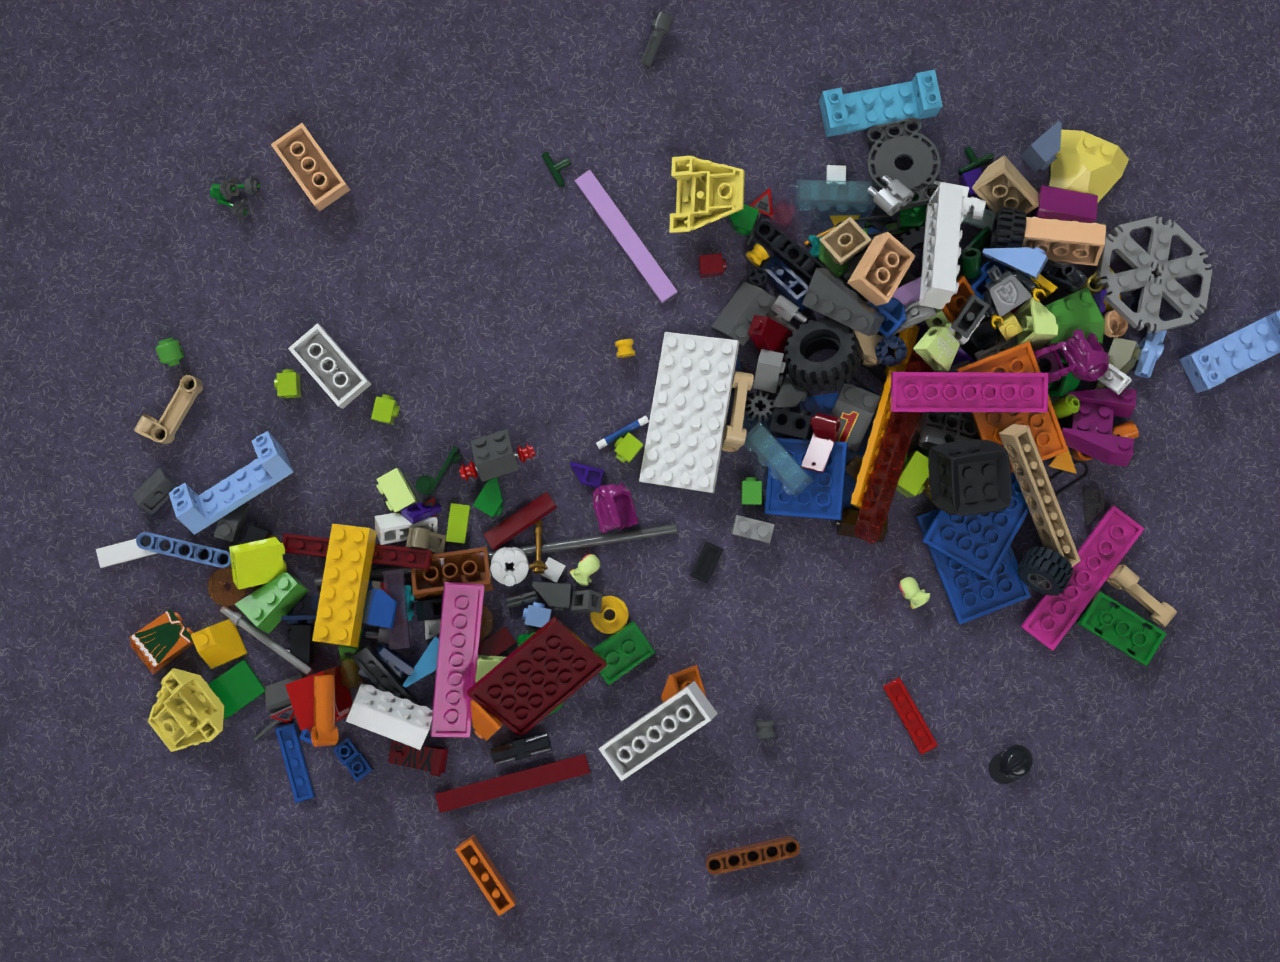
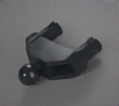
(1064, 276)

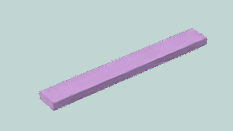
(625, 236)

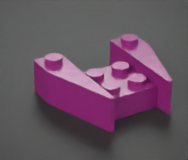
(1093, 425)

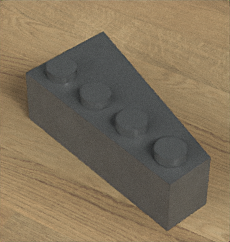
(841, 304)

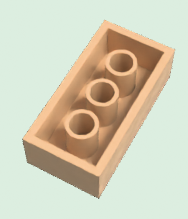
(310, 167)
(1066, 240)

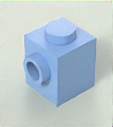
(536, 614)

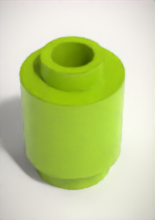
(1066, 406)

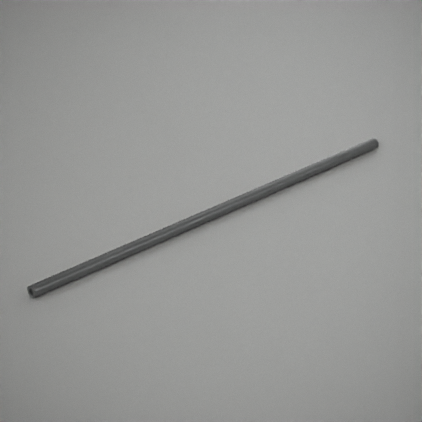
(559, 546)

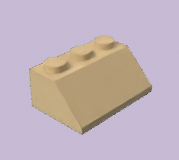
(1005, 187)

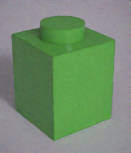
(751, 492)

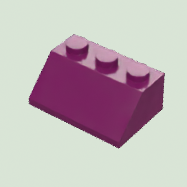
(1066, 205)

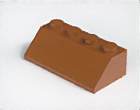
(460, 566)

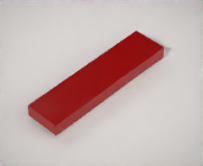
(910, 716)

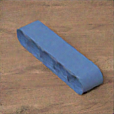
(176, 549)

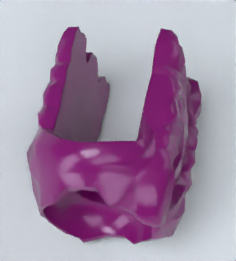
(1088, 354)
(1056, 366)
(614, 507)

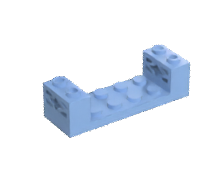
(1233, 353)
(246, 483)

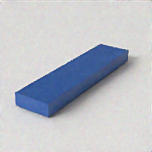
(295, 762)

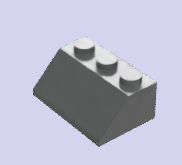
(738, 314)

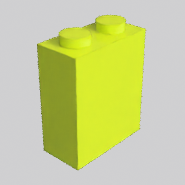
(257, 562)

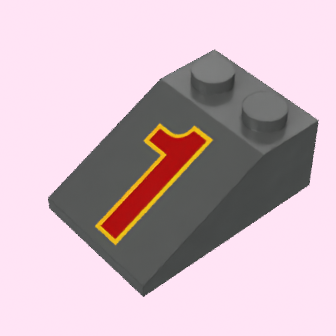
(856, 411)

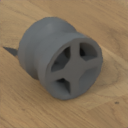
(765, 729)

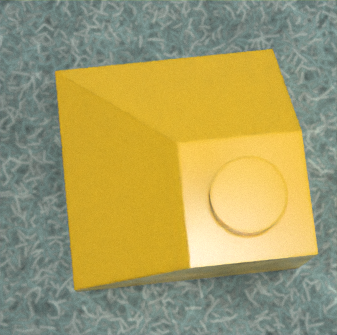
(219, 643)

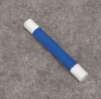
(622, 432)

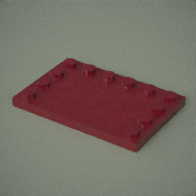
(537, 677)

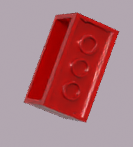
(302, 698)

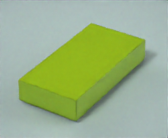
(458, 523)

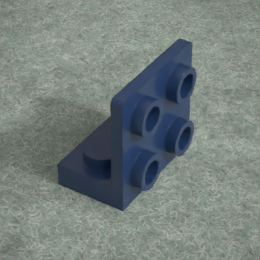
(305, 609)
(395, 661)

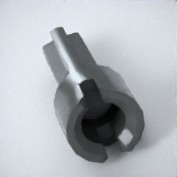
(660, 27)

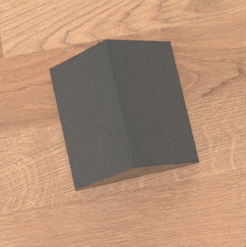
(277, 695)

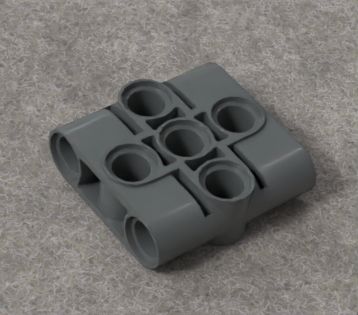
(937, 431)

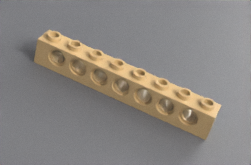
(1038, 491)

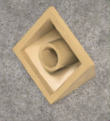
(845, 241)

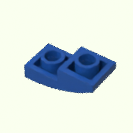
(353, 759)

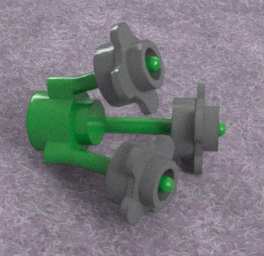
(230, 188)

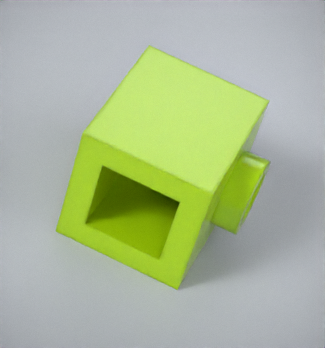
(288, 384)
(385, 409)
(627, 448)

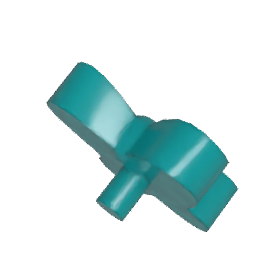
(814, 241)

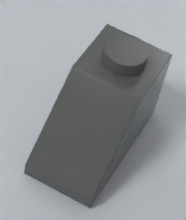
(969, 315)
(789, 394)
(231, 525)
(554, 594)

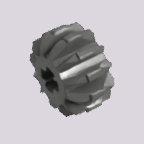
(764, 402)

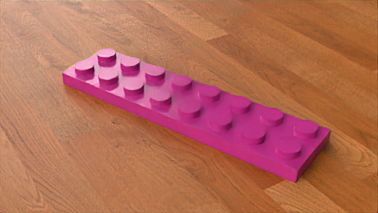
(969, 392)
(1098, 558)
(456, 659)

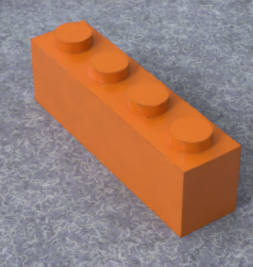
(486, 875)

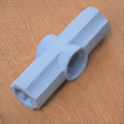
(1151, 351)

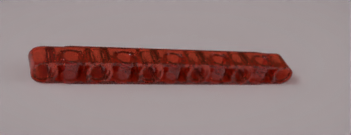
(888, 465)

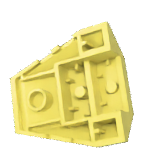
(1087, 164)
(704, 192)
(186, 711)

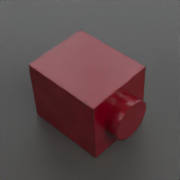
(711, 265)

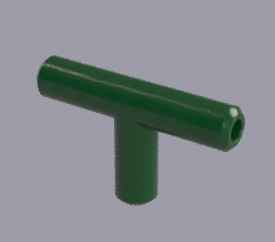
(975, 163)
(555, 168)

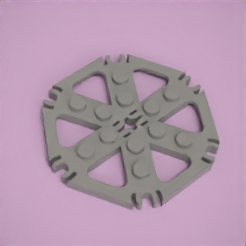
(1154, 288)

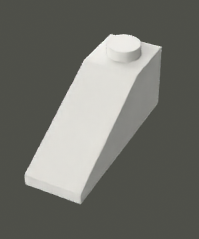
(395, 527)

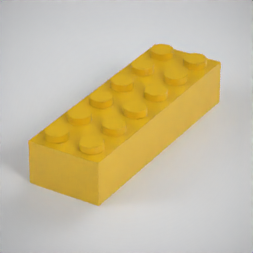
(344, 585)

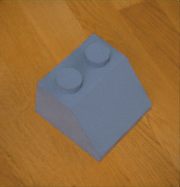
(1043, 150)

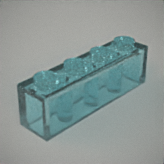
(833, 194)
(778, 459)

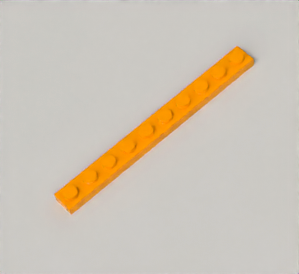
(881, 420)

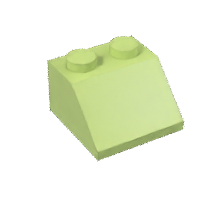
(1037, 324)

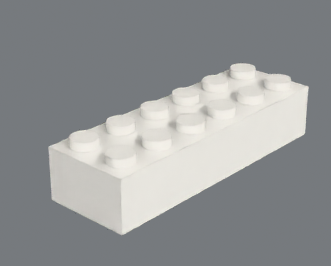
(941, 246)
(658, 731)

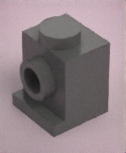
(586, 601)

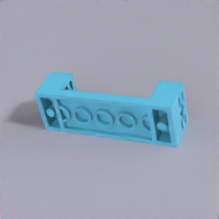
(880, 105)

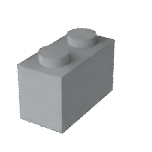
(768, 371)
(752, 529)

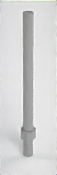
(238, 620)

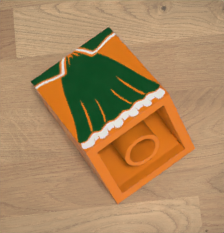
(161, 641)

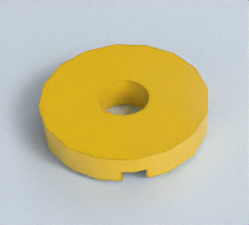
(618, 622)

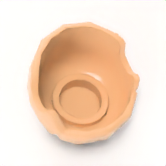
(1115, 324)

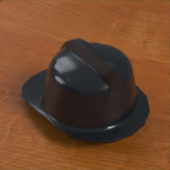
(1010, 764)

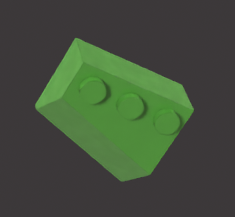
(1077, 312)

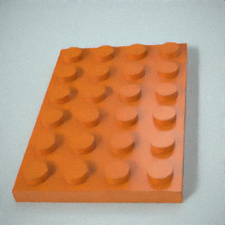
(1042, 425)

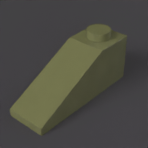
(1123, 356)

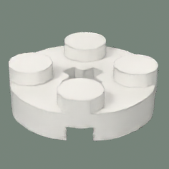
(509, 555)

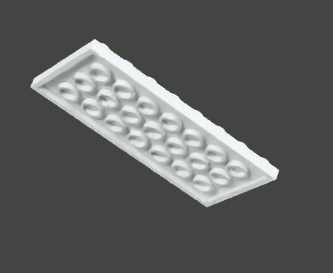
(689, 412)

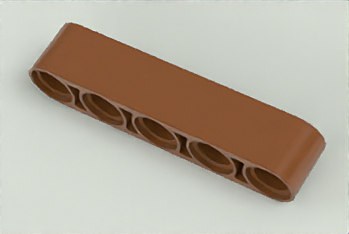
(762, 857)

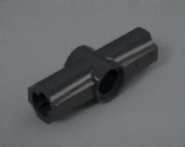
(520, 748)

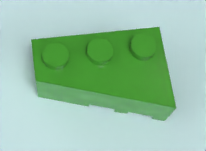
(272, 601)

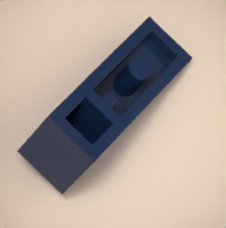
(786, 282)

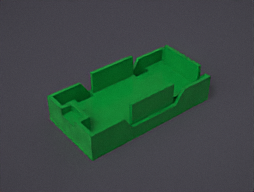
(1121, 628)

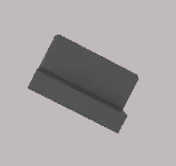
(154, 492)

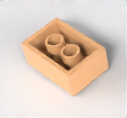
(881, 269)

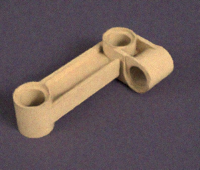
(173, 414)
(734, 434)
(1126, 579)

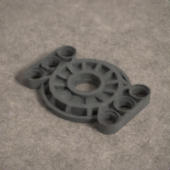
(890, 147)

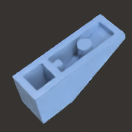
(1023, 260)

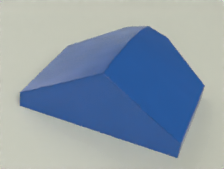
(893, 314)
(379, 609)

